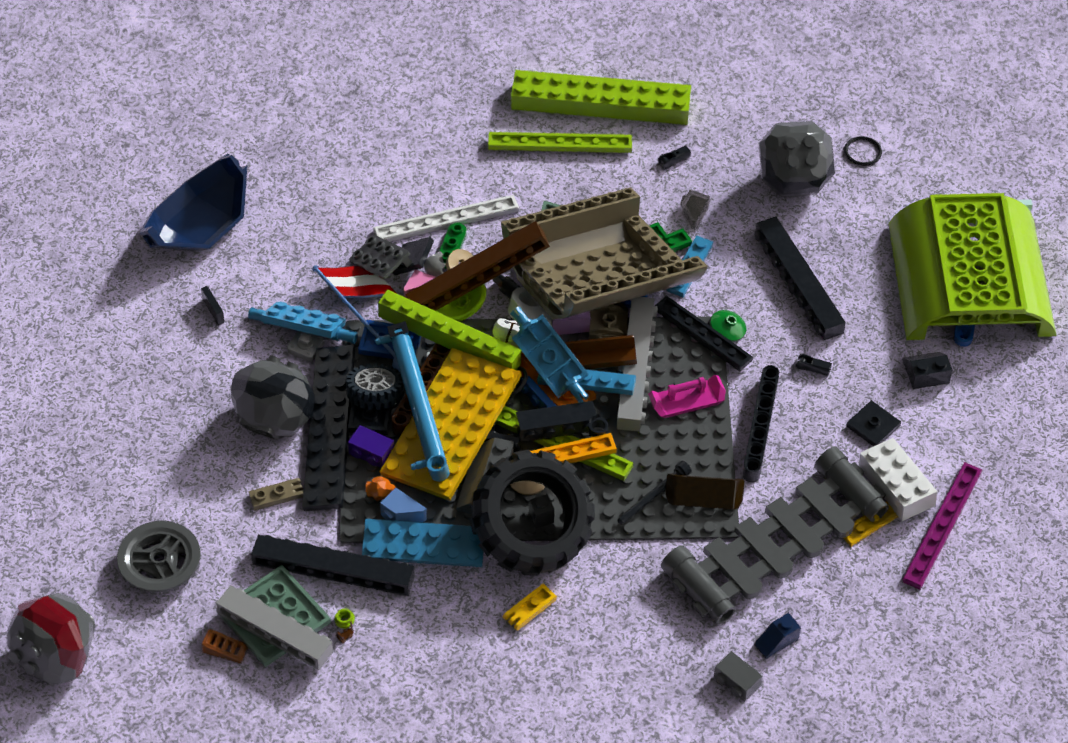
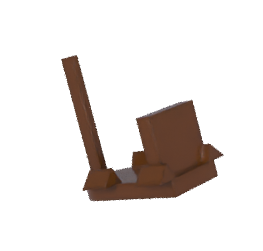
(348, 633)

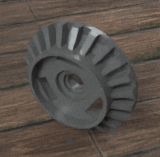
(171, 541)

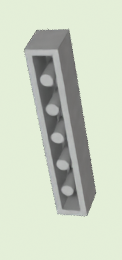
(275, 627)

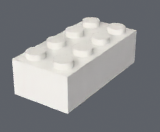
(899, 478)

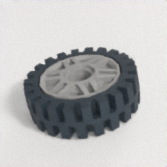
(374, 386)

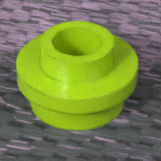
(344, 613)

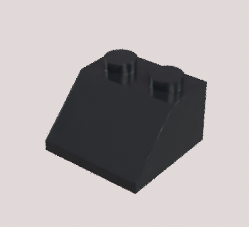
(928, 369)

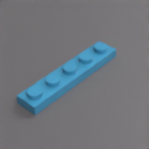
(605, 382)

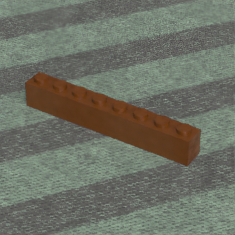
(481, 268)

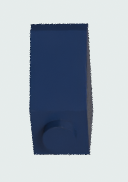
(778, 635)

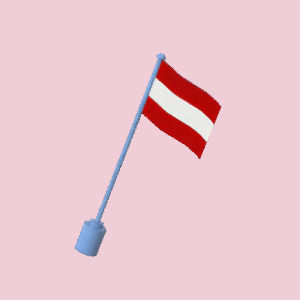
(356, 283)

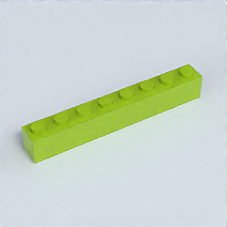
(446, 330)

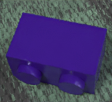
(370, 446)

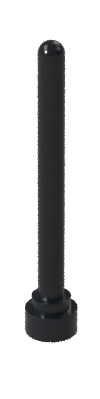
(681, 468)

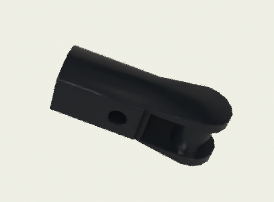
(671, 158)
(812, 364)

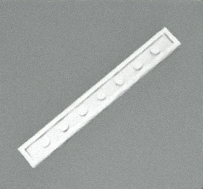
(444, 219)

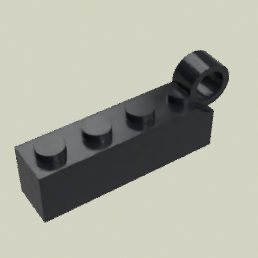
(559, 421)

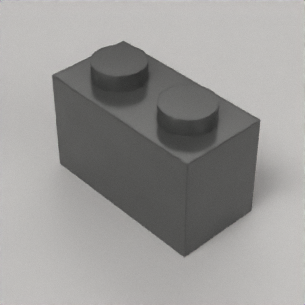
(737, 676)

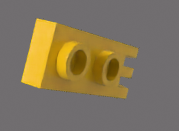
(530, 606)

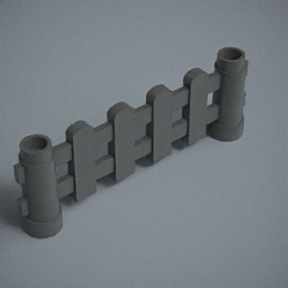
(715, 600)

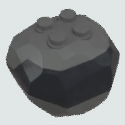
(796, 158)
(272, 398)

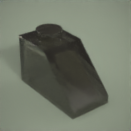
(694, 208)

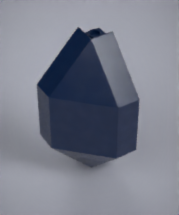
(199, 208)

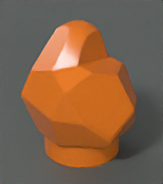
(379, 488)

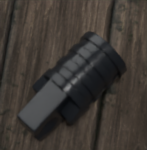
(506, 285)

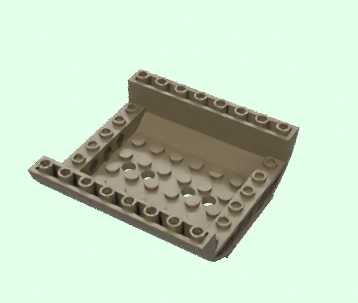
(598, 256)

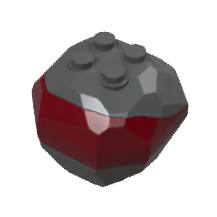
(51, 638)

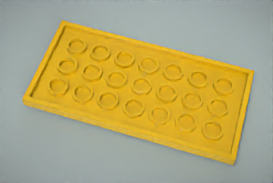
(465, 405)

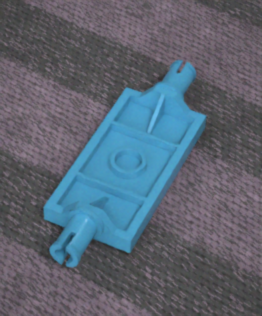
(305, 320)
(549, 355)

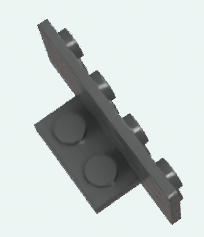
(380, 256)

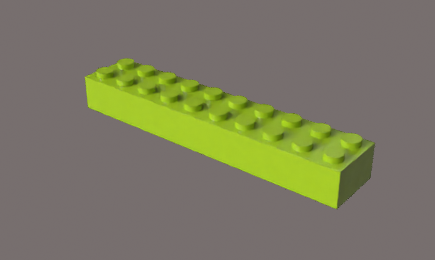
(600, 97)

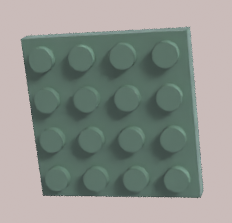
(284, 593)

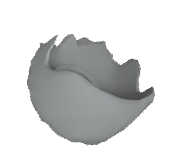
(434, 264)

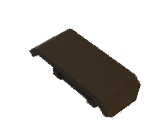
(704, 491)

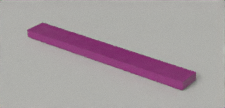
(942, 526)

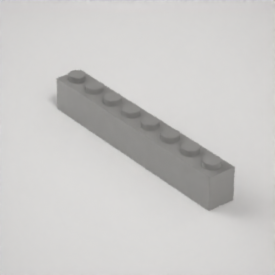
(640, 325)

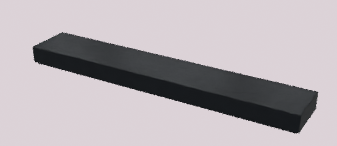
(703, 333)

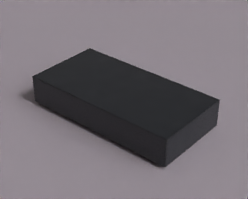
(212, 305)

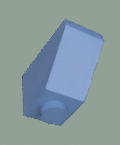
(401, 507)

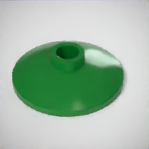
(728, 324)

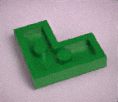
(676, 240)

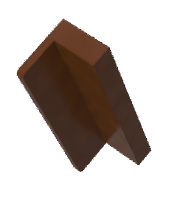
(604, 352)

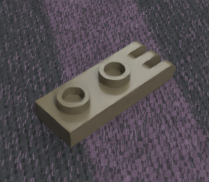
(276, 494)

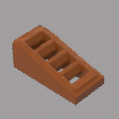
(218, 637)

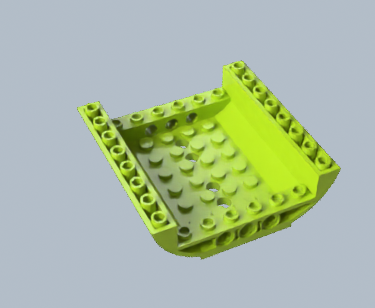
(939, 261)

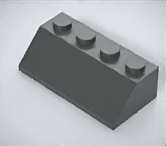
(488, 454)

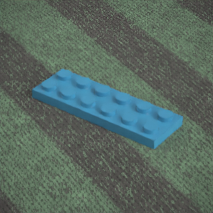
(422, 543)

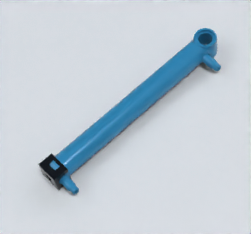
(418, 402)

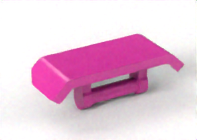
(688, 396)

